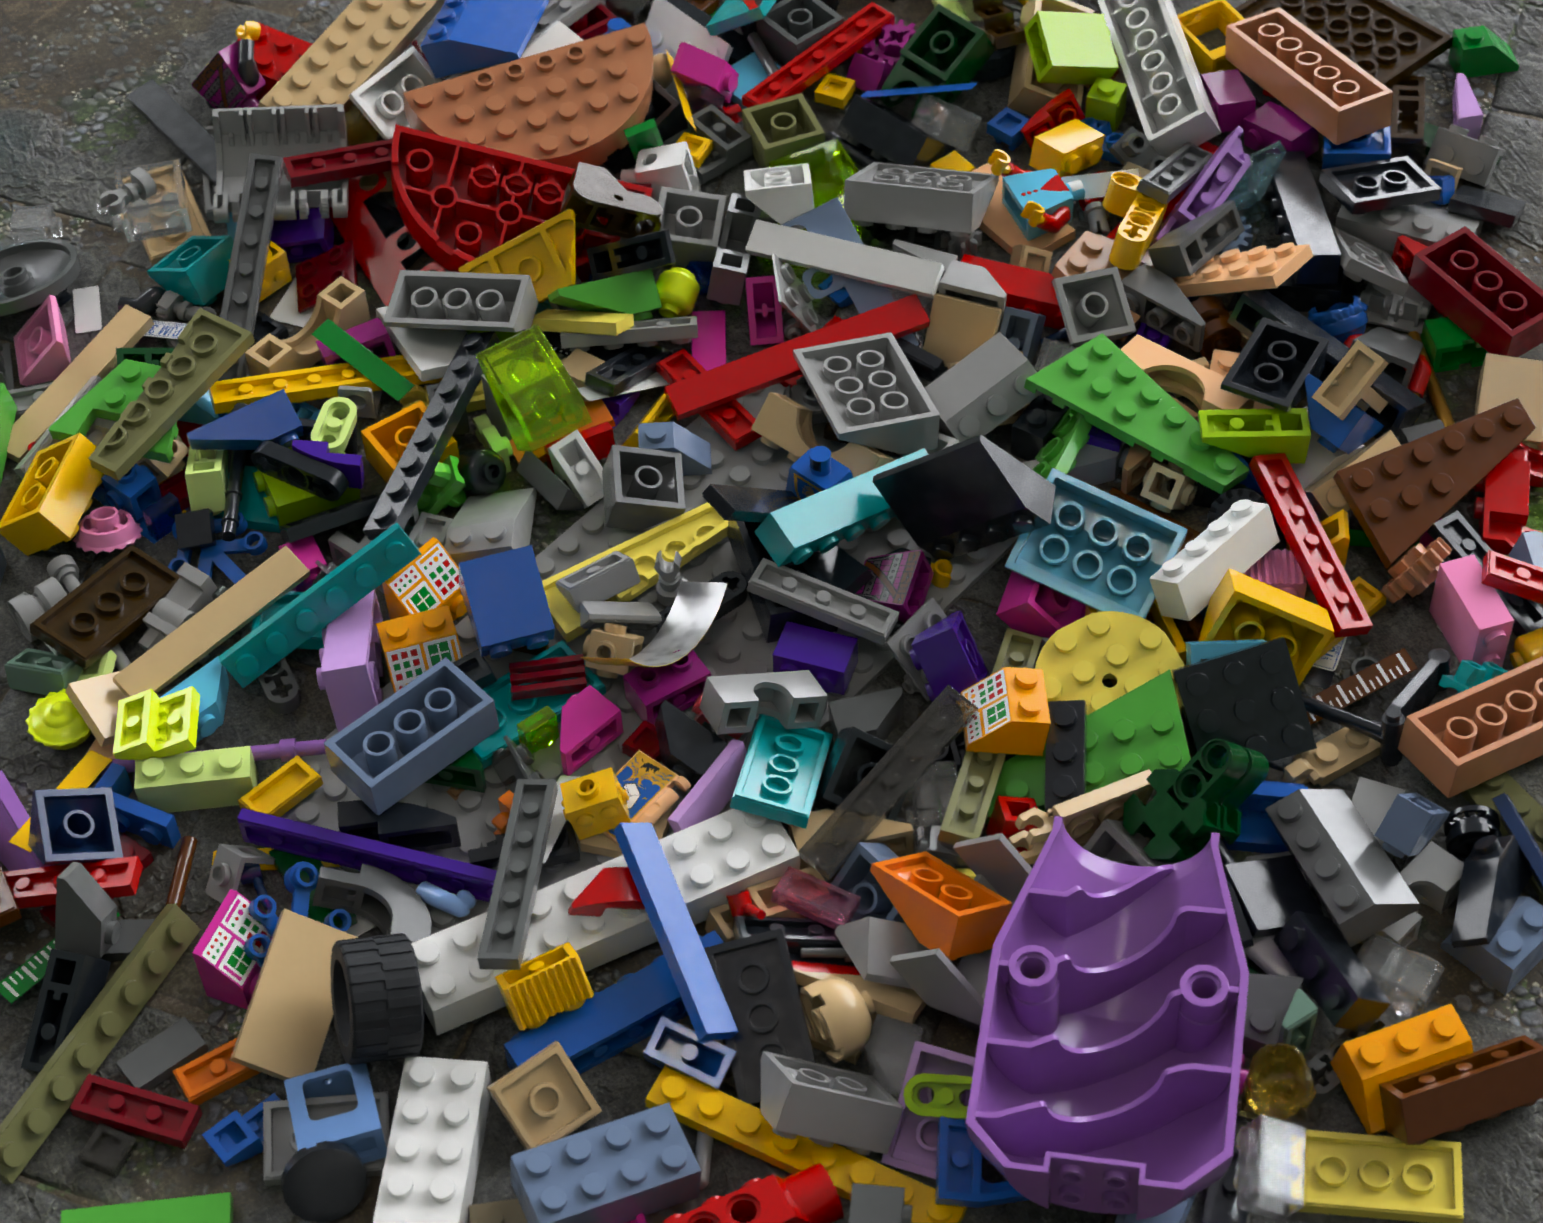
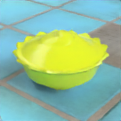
(57, 722)

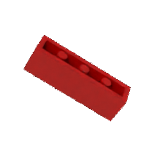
(1025, 288)

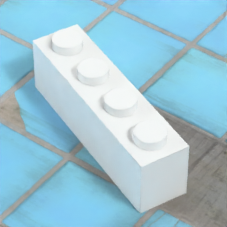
(1231, 542)

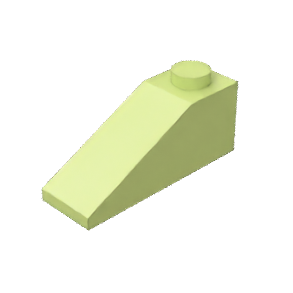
(207, 479)

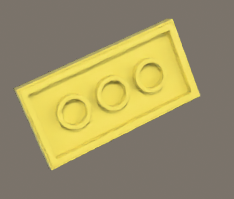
(1382, 1178)

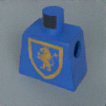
(815, 473)

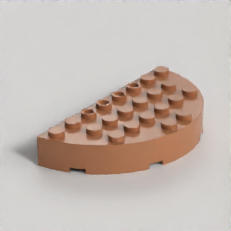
(548, 105)

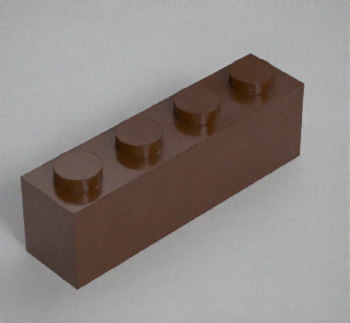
(1463, 1090)

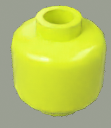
(677, 292)

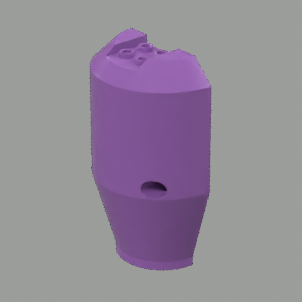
(1112, 1032)

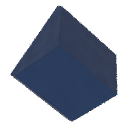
(74, 826)

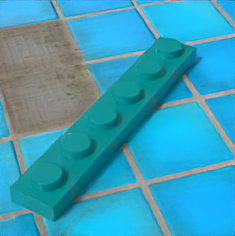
(319, 605)

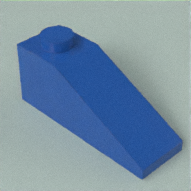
(247, 427)

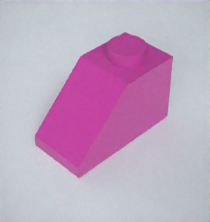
(701, 68)
(587, 727)

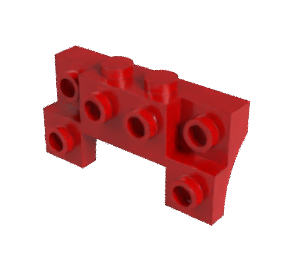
(1505, 498)

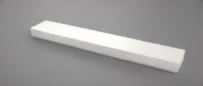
(845, 258)

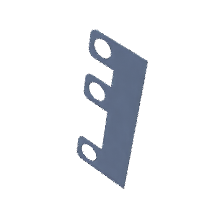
(833, 221)

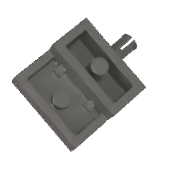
(729, 139)

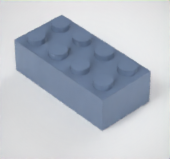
(411, 735)
(608, 1171)

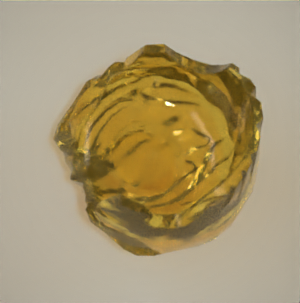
(358, 128)
(1279, 1082)

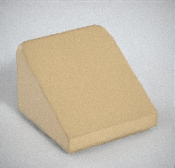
(1031, 257)

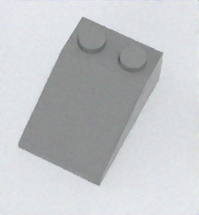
(491, 524)

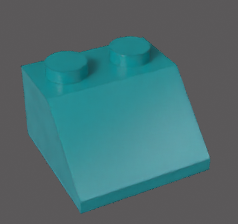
(196, 268)

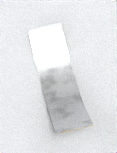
(683, 629)

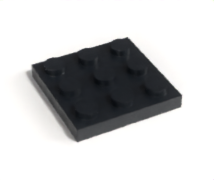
(1247, 700)

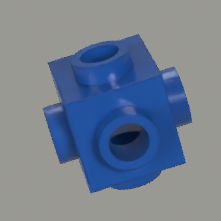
(133, 491)

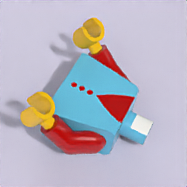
(1035, 199)

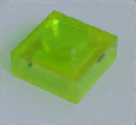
(538, 729)

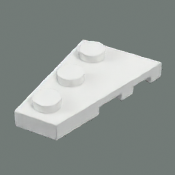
(671, 26)

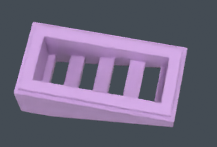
(1465, 107)

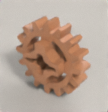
(1415, 570)

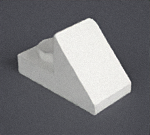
(579, 467)

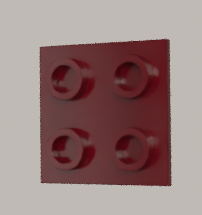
(322, 270)

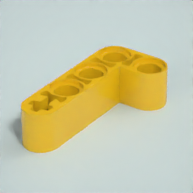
(1140, 222)

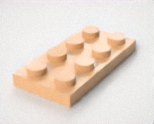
(1245, 270)

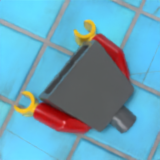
(1402, 354)

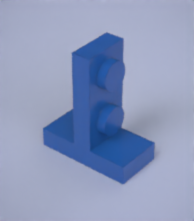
(136, 817)

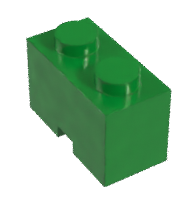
(1450, 345)

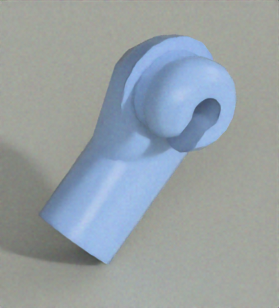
(456, 905)

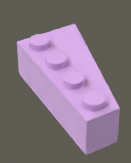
(352, 661)

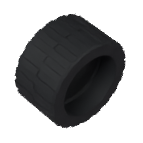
(376, 998)

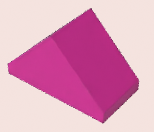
(763, 311)

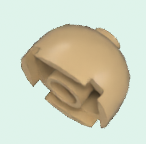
(839, 1015)

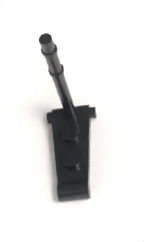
(234, 495)
(1415, 697)

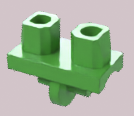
(443, 488)

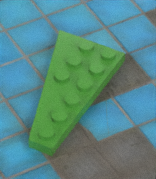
(1135, 409)
(1122, 739)

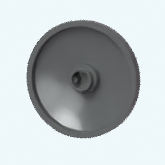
(35, 271)

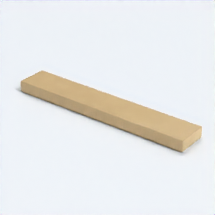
(96, 359)
(213, 624)

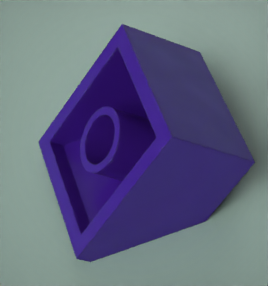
(948, 656)

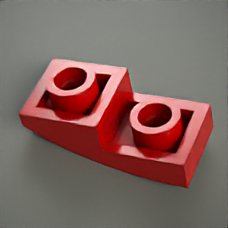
(1053, 114)

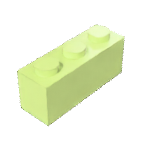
(196, 779)

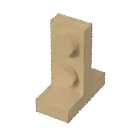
(1351, 383)

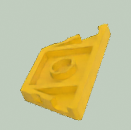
(541, 252)

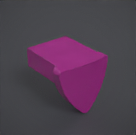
(868, 72)

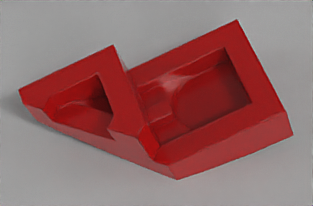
(609, 889)

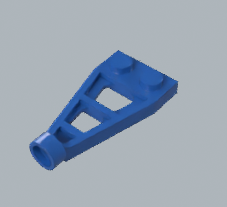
(960, 1171)

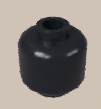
(482, 471)

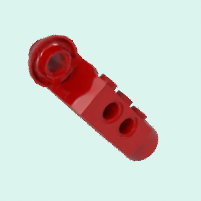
(799, 1198)

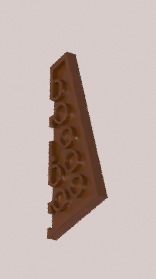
(1417, 483)

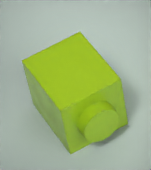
(1107, 101)

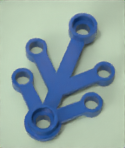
(217, 553)
(300, 905)

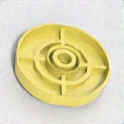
(1105, 648)

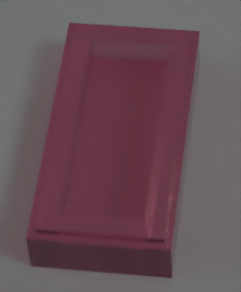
(815, 898)

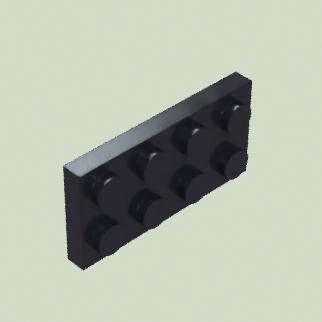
(764, 1003)

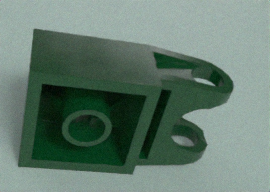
(939, 53)

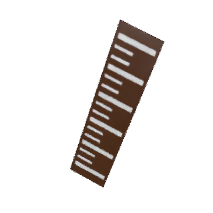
(1366, 681)

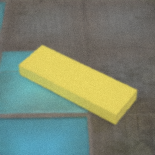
(583, 322)

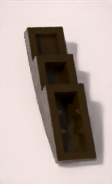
(995, 21)
(1408, 111)

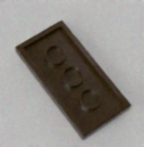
(105, 607)

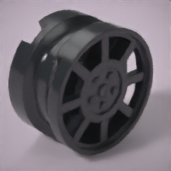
(1466, 831)

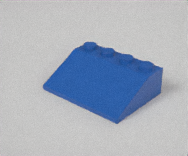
(479, 34)

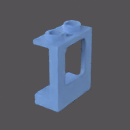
(356, 1129)

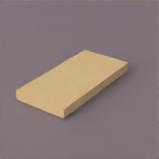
(290, 1000)

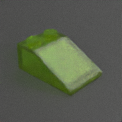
(533, 390)

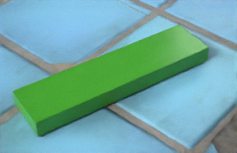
(192, 1209)

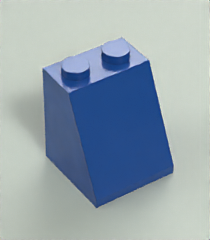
(506, 602)

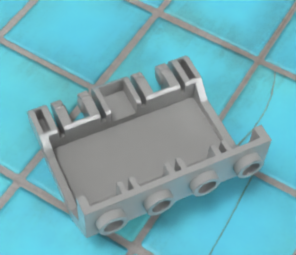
(282, 133)

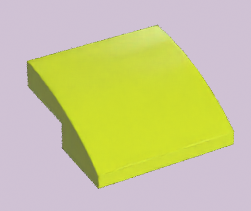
(156, 725)

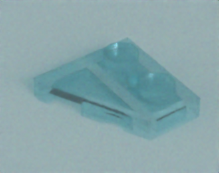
(1258, 176)

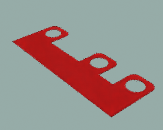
(376, 254)

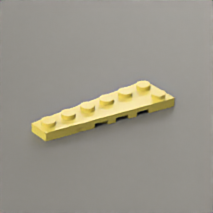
(687, 534)

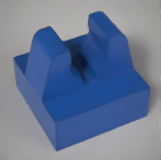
(1007, 128)

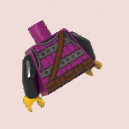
(232, 74)
(903, 581)

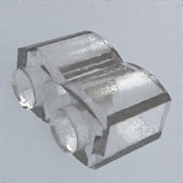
(1403, 975)

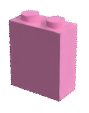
(1470, 612)

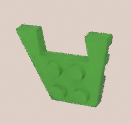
(108, 401)

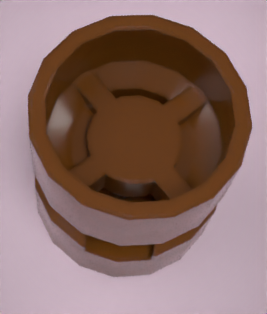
(1218, 331)

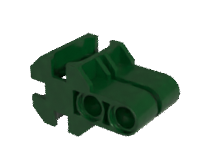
(1196, 801)

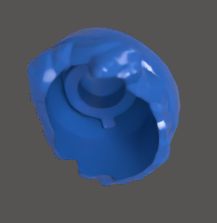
(1342, 319)

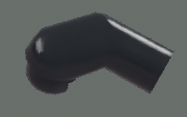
(146, 302)

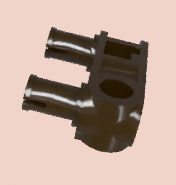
(598, 193)

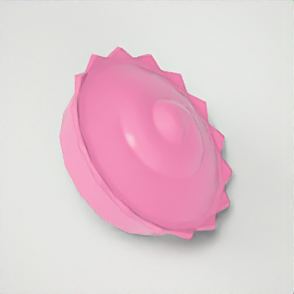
(107, 530)

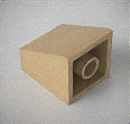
(1510, 378)

